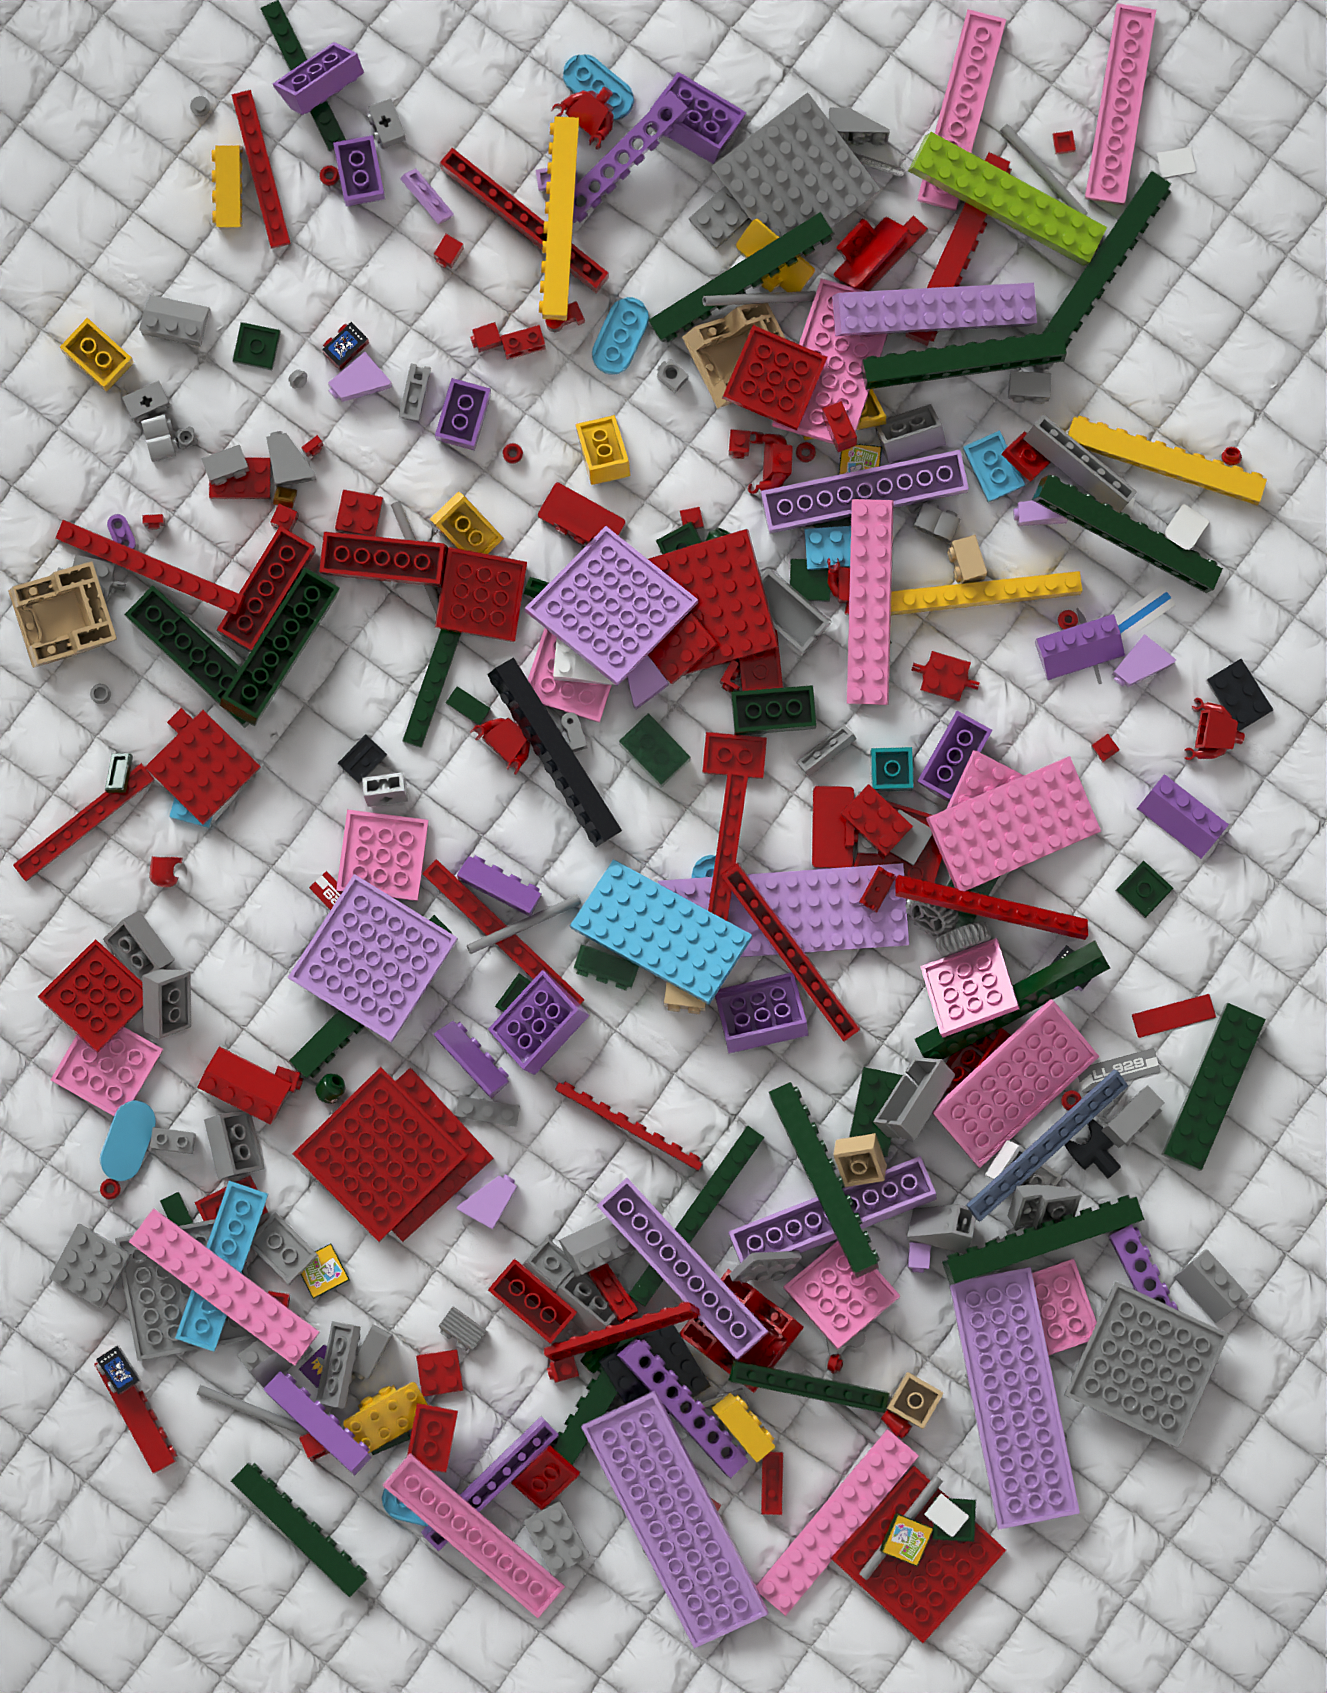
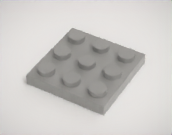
(90, 1266)

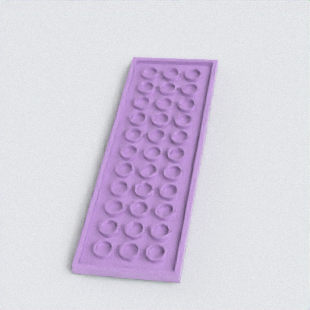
(815, 907)
(1014, 1398)
(675, 1519)

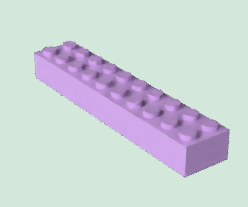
(934, 309)
(832, 496)
(808, 1227)
(682, 1268)

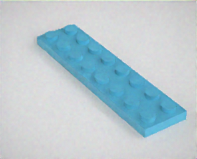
(231, 1241)

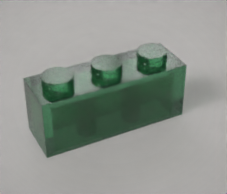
(606, 967)

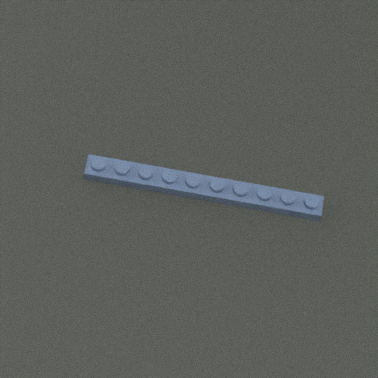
(1047, 1145)

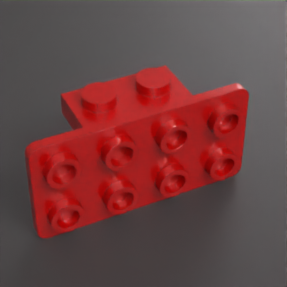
(867, 249)
(577, 515)
(831, 833)

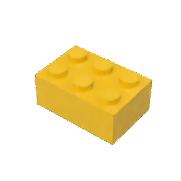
(96, 354)
(744, 1426)

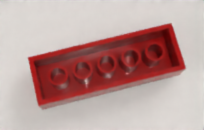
(383, 559)
(267, 588)

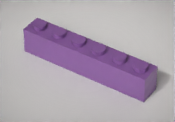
(317, 1422)

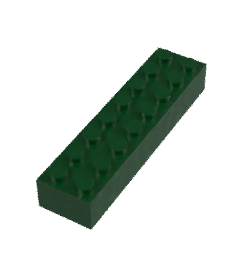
(184, 644)
(279, 646)
(1213, 1087)

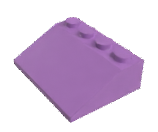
(709, 120)
(761, 1012)
(538, 1022)
(471, 1058)

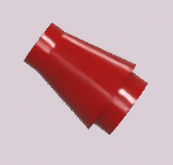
(897, 1424)

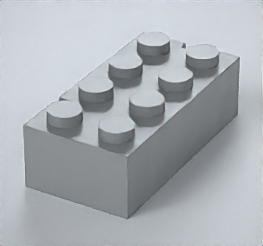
(793, 613)
(910, 1105)

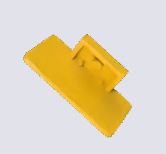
(790, 278)
(385, 1415)

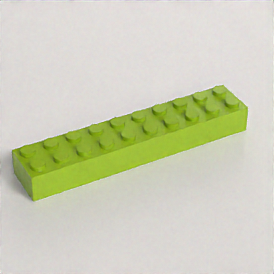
(1007, 199)

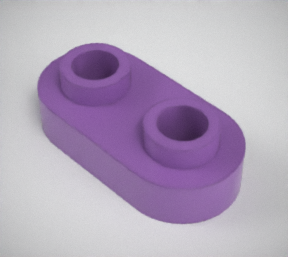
(123, 533)

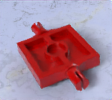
(945, 676)

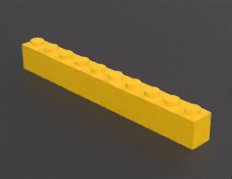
(560, 218)
(1167, 461)
(986, 593)

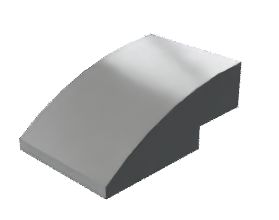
(1042, 1204)

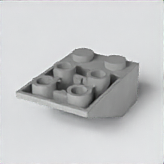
(857, 127)
(943, 1227)

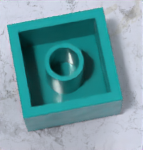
(891, 769)

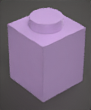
(919, 1256)

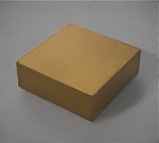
(285, 496)

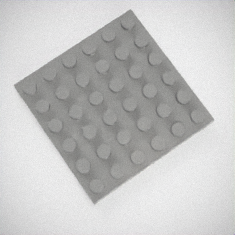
(796, 171)
(159, 1300)
(1146, 1364)

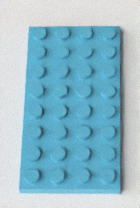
(661, 931)

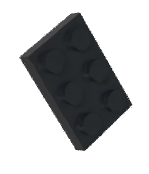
(1240, 694)

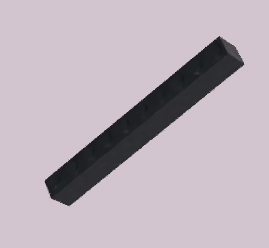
(554, 752)

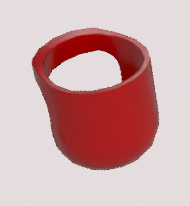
(162, 871)

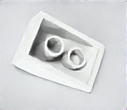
(573, 668)
(1012, 1151)

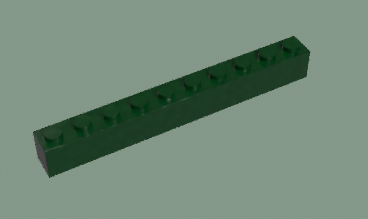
(1109, 256)
(743, 276)
(963, 359)
(1126, 533)
(1030, 995)
(331, 1037)
(823, 1179)
(703, 1206)
(1044, 1240)

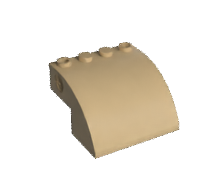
(719, 343)
(62, 614)

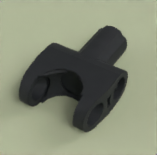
(1094, 1151)

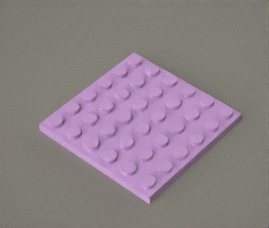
(611, 605)
(372, 958)

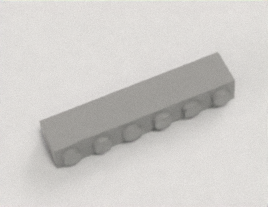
(1079, 464)

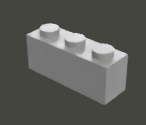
(1133, 1117)

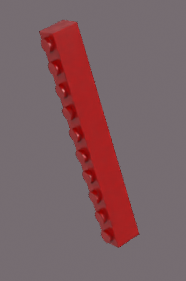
(517, 215)
(958, 248)
(790, 951)

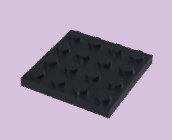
(672, 1350)

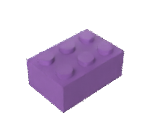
(359, 171)
(463, 414)

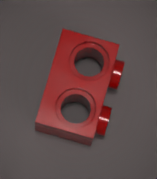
(523, 342)

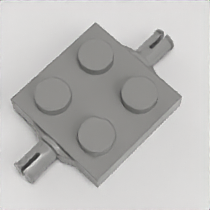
(104, 573)

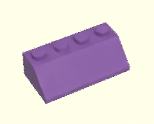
(319, 78)
(1080, 647)
(952, 755)
(1182, 816)
(499, 886)

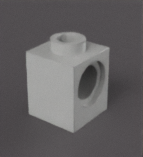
(673, 384)

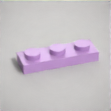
(427, 196)

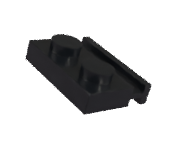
(362, 759)

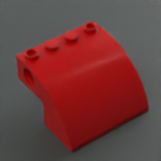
(767, 1352)

